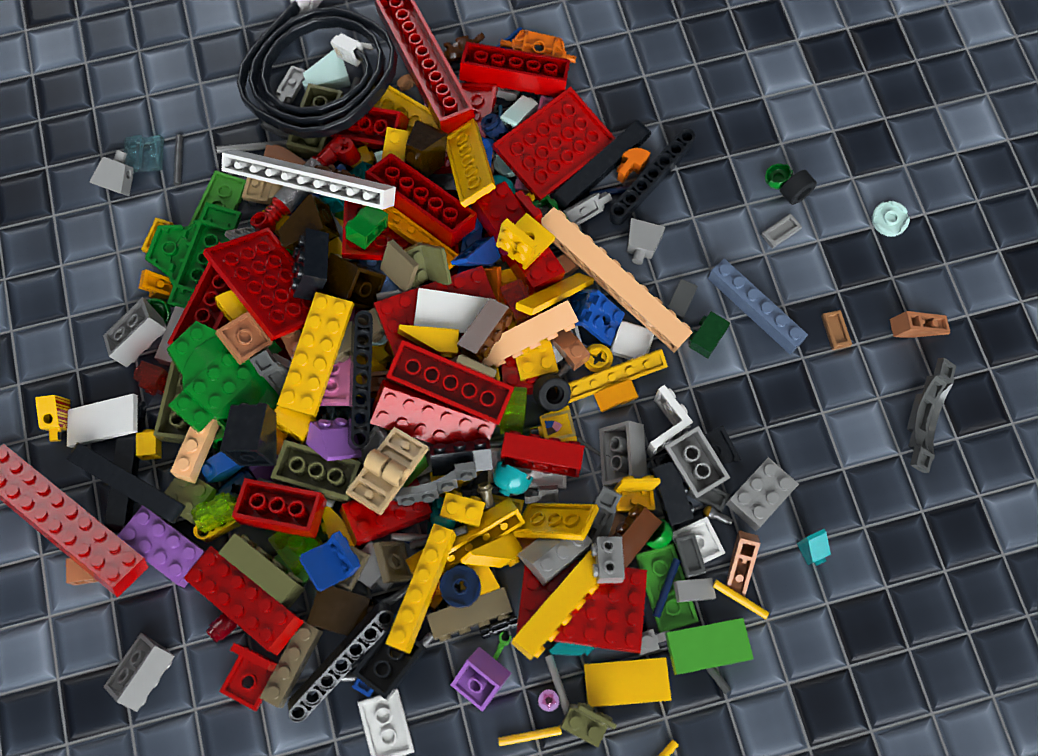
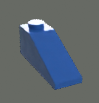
(479, 253)
(219, 468)

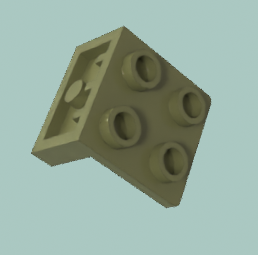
(431, 262)
(586, 724)

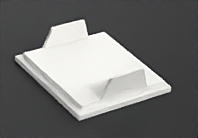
(631, 341)

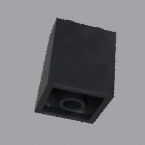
(251, 435)

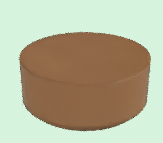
(405, 82)

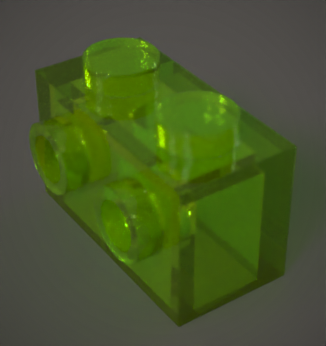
(214, 513)

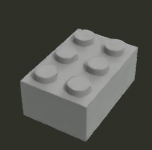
(762, 494)

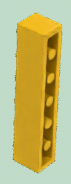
(494, 524)
(421, 589)
(557, 609)

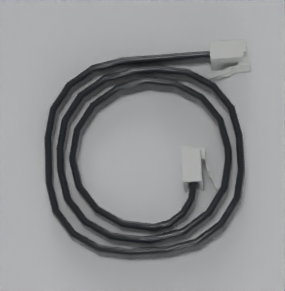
(337, 114)

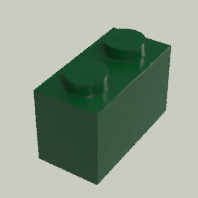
(709, 334)

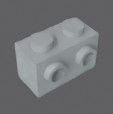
(608, 560)

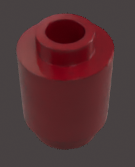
(221, 627)

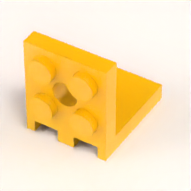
(518, 244)

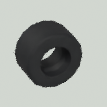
(798, 187)
(561, 398)

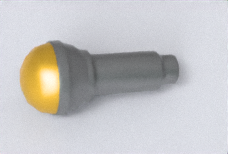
(711, 513)

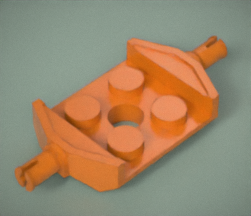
(527, 40)

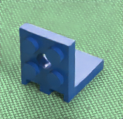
(590, 308)

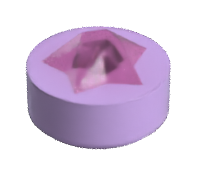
(548, 700)

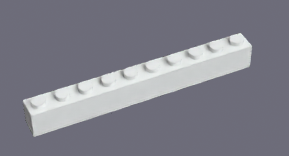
(309, 179)

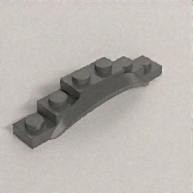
(273, 372)
(926, 413)
(431, 491)
(602, 524)

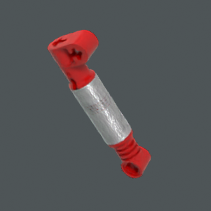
(289, 198)

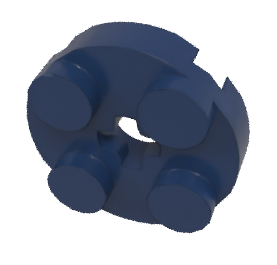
(465, 597)

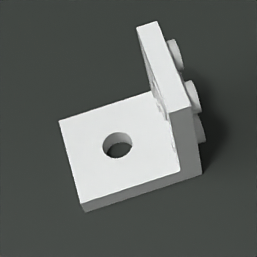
(676, 415)

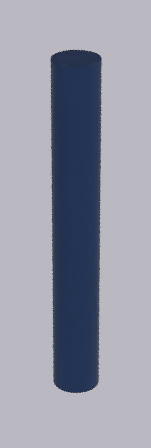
(614, 191)
(666, 588)

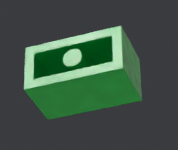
(366, 226)

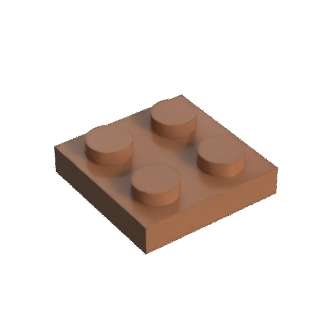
(243, 338)

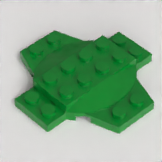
(180, 249)
(214, 378)

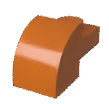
(632, 160)

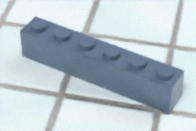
(757, 306)

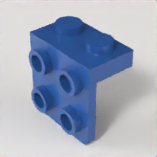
(330, 562)

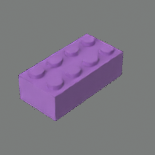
(161, 545)

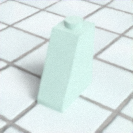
(327, 72)
(519, 112)

